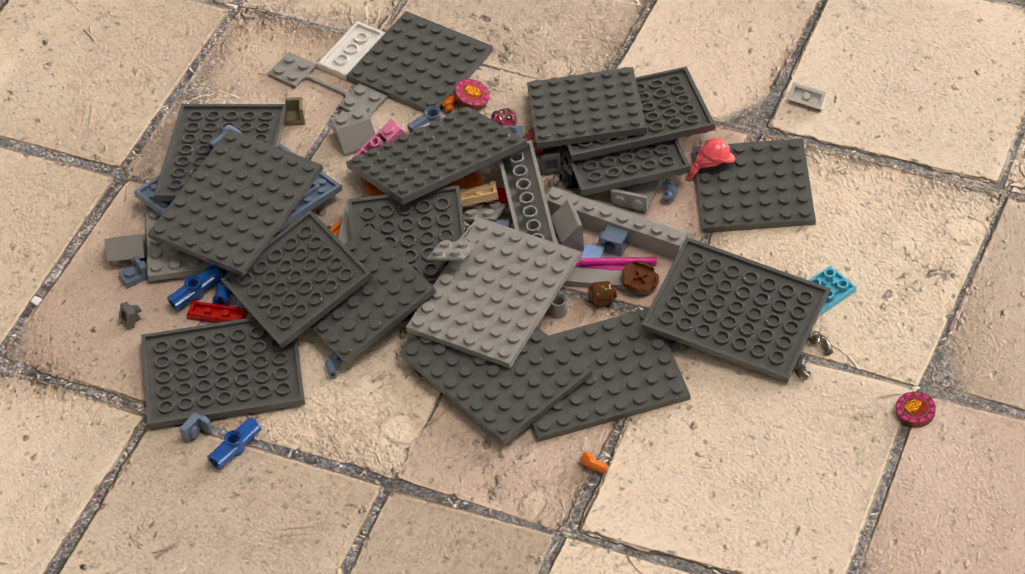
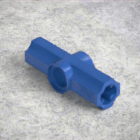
(194, 287)
(234, 443)

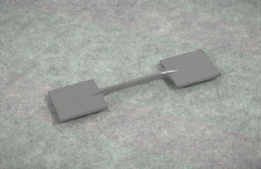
(294, 69)
(460, 249)

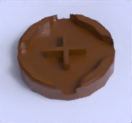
(639, 278)

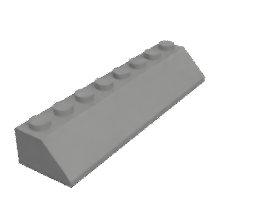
(526, 194)
(643, 230)

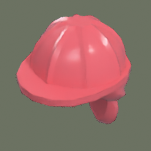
(711, 154)

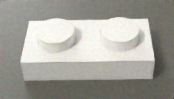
(807, 95)

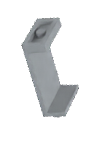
(635, 196)

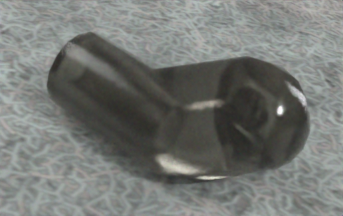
(823, 341)
(800, 368)

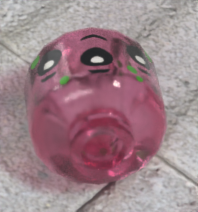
(504, 117)

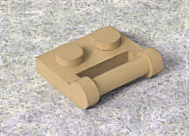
(479, 194)

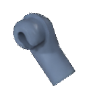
(671, 191)
(331, 364)

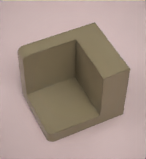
(296, 111)

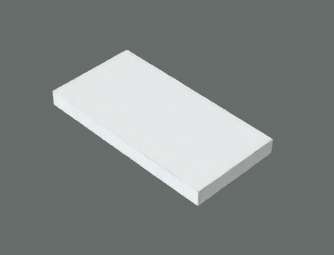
(350, 49)

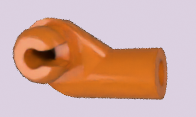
(448, 103)
(588, 461)

